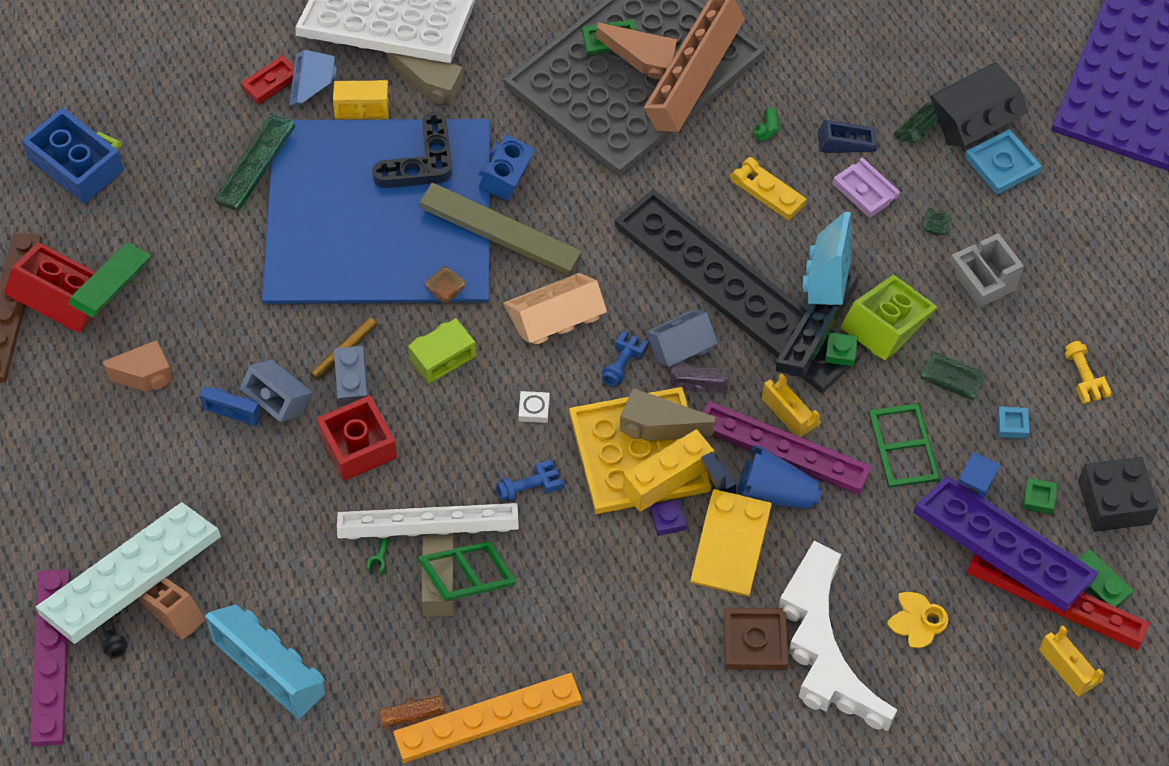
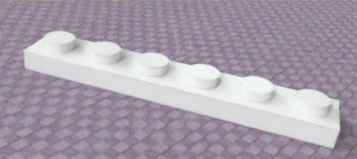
(427, 521)

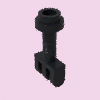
(115, 644)

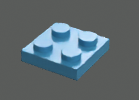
(1003, 161)

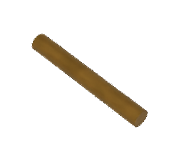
(364, 329)

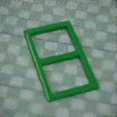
(903, 445)
(477, 587)

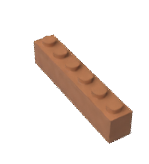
(693, 64)

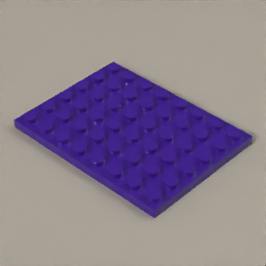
(1123, 83)

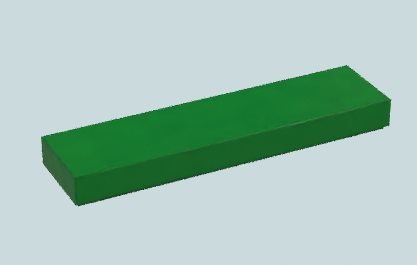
(109, 280)

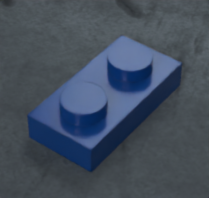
(230, 406)

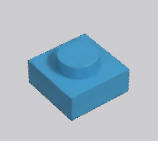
(1013, 422)

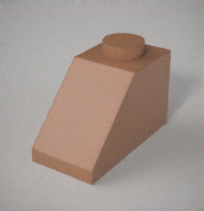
(140, 368)

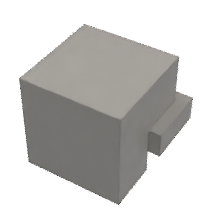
(987, 270)

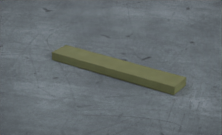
(500, 229)

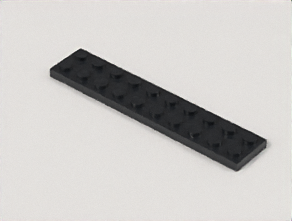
(722, 279)

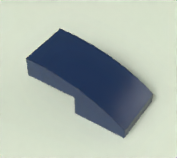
(719, 473)

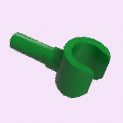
(379, 558)

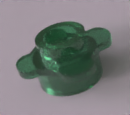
(933, 227)

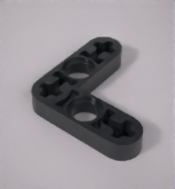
(426, 164)

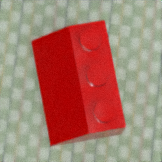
(46, 283)

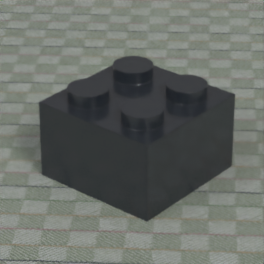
(1118, 494)

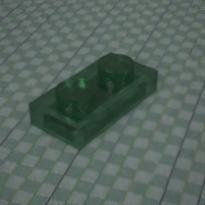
(914, 127)
(953, 375)

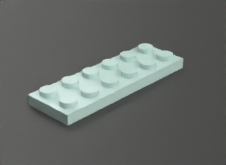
(127, 572)

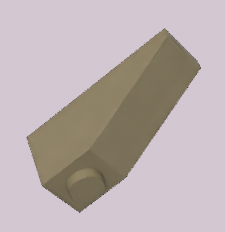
(432, 78)
(660, 419)
(432, 602)

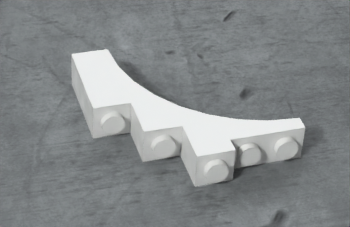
(814, 644)

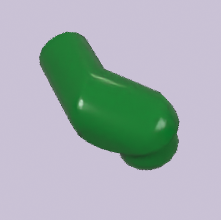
(768, 128)

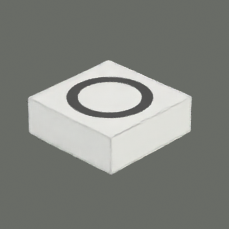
(534, 407)

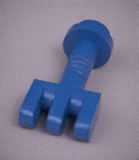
(613, 374)
(543, 477)

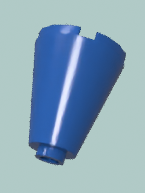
(777, 481)

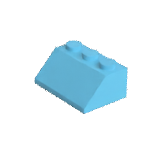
(829, 263)

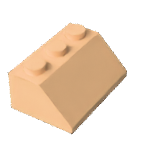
(556, 308)

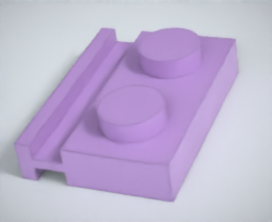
(866, 188)

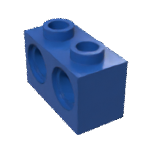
(506, 167)

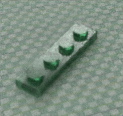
(254, 162)

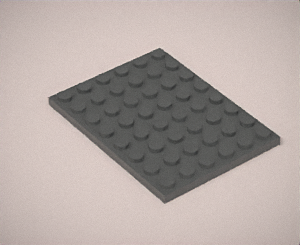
(601, 95)

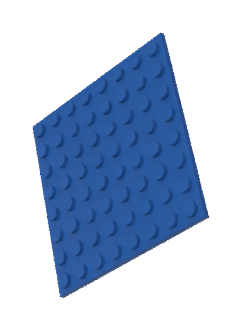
(354, 242)

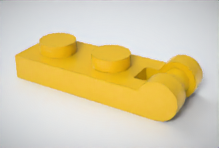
(768, 189)

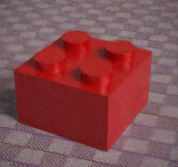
(356, 438)

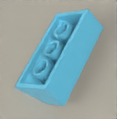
(266, 659)

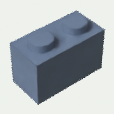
(682, 338)
(350, 374)
(276, 390)

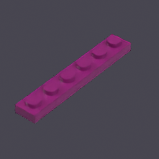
(800, 453)
(49, 669)

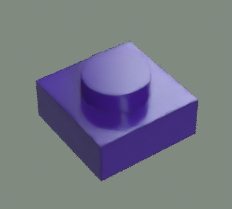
(668, 517)

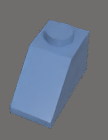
(310, 75)

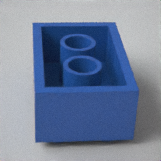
(73, 155)

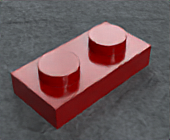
(269, 80)

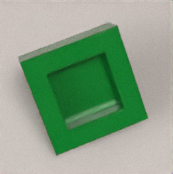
(841, 349)
(1039, 496)

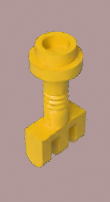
(1076, 352)

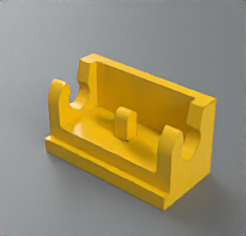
(361, 100)
(789, 407)
(1070, 662)

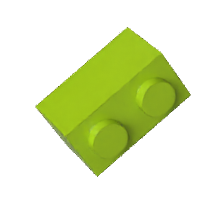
(441, 350)

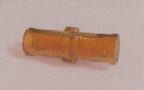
(411, 711)

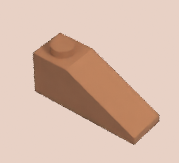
(642, 50)
(173, 608)

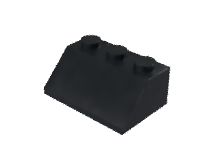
(978, 105)

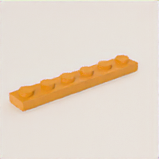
(487, 717)

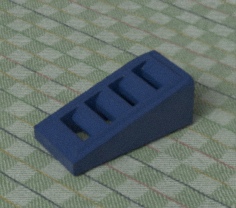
(830, 140)

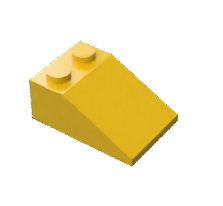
(731, 542)

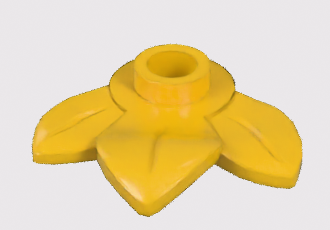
(914, 622)

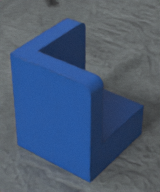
(979, 474)

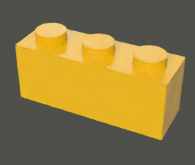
(666, 470)

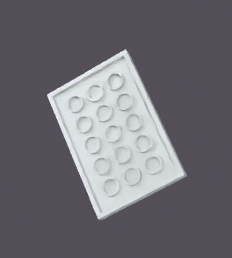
(394, 26)

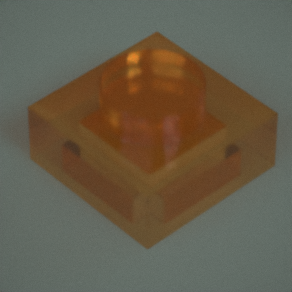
(445, 284)

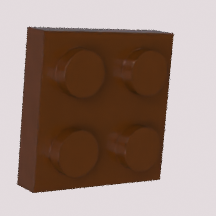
(755, 638)

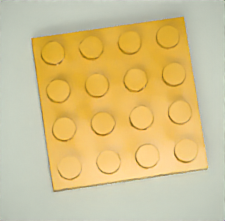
(611, 453)

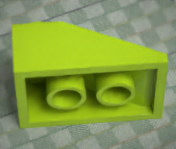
(887, 316)

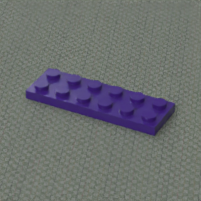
(1006, 543)

